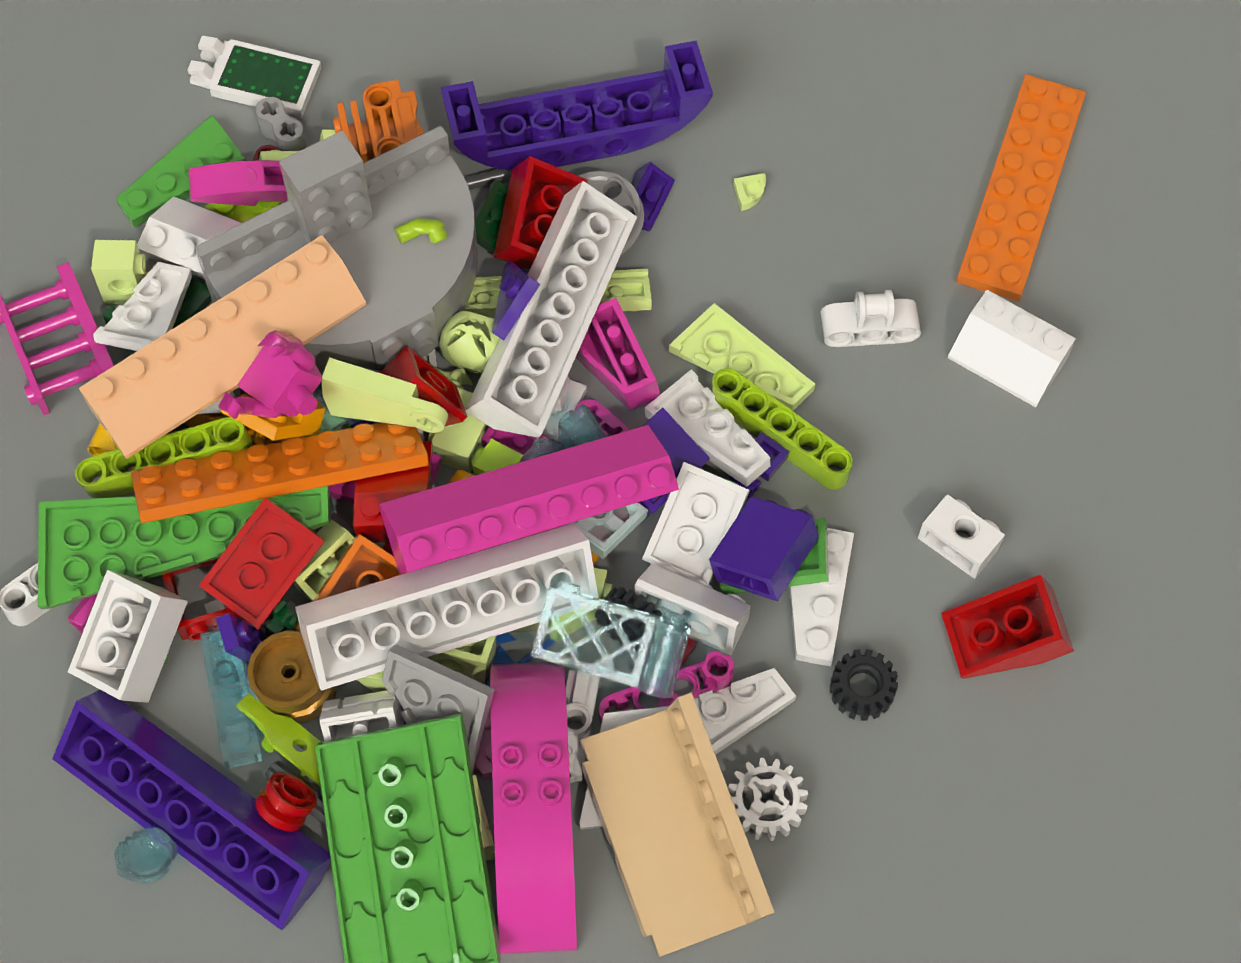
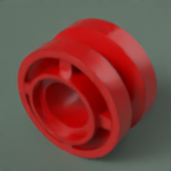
(285, 802)

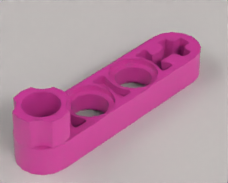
(713, 660)

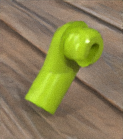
(419, 227)

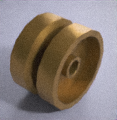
(285, 679)

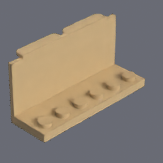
(674, 828)

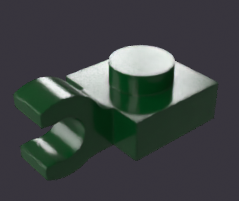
(284, 618)

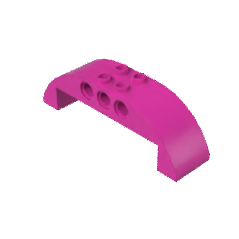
(532, 809)

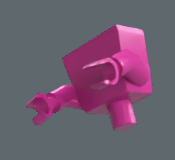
(278, 379)

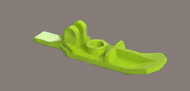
(281, 735)

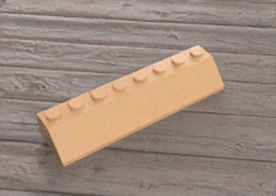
(215, 347)

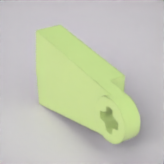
(377, 398)

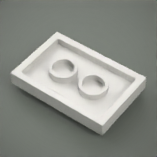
(694, 522)

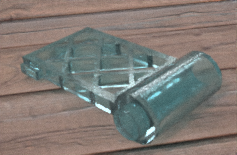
(659, 649)

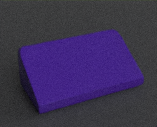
(653, 188)

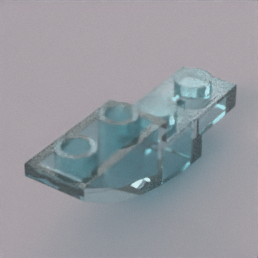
(228, 686)

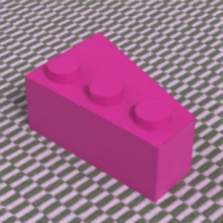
(616, 357)

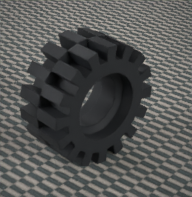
(631, 627)
(870, 665)

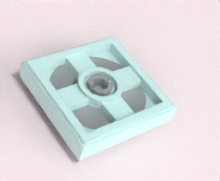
(610, 528)

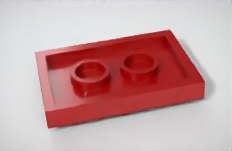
(261, 563)

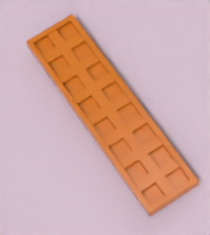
(1021, 188)
(276, 469)

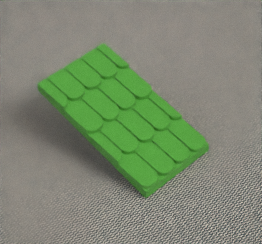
(407, 845)

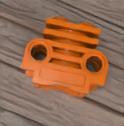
(388, 121)

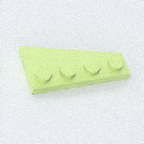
(722, 342)

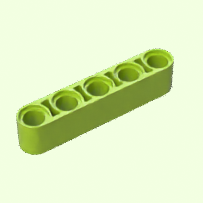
(798, 431)
(177, 445)

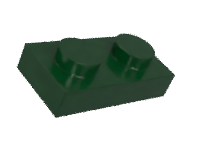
(489, 216)

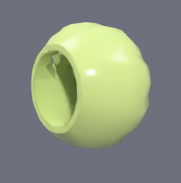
(468, 341)

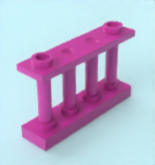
(77, 315)

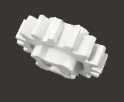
(778, 808)

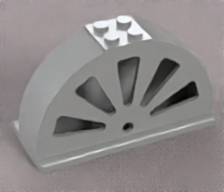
(355, 207)

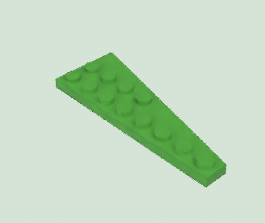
(102, 534)

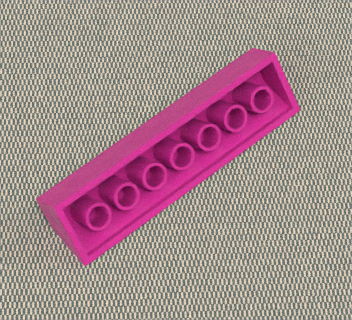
(526, 498)

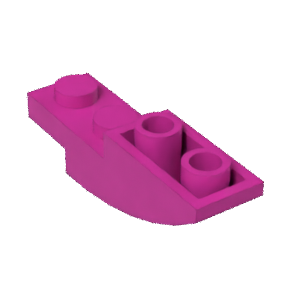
(237, 183)

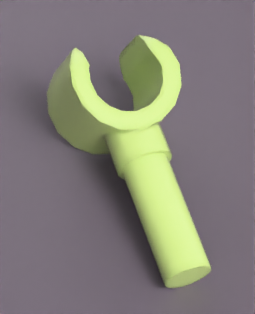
(457, 376)

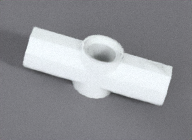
(580, 704)

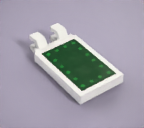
(253, 72)

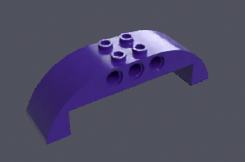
(581, 120)

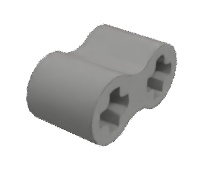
(279, 126)

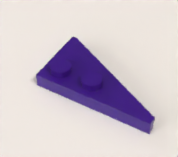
(514, 295)

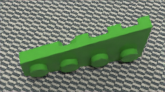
(170, 175)

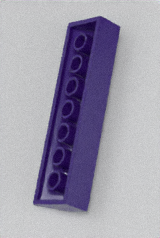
(193, 803)

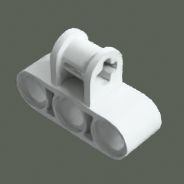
(870, 321)

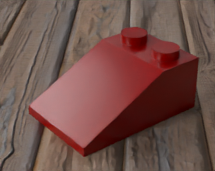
(384, 488)
(1008, 629)

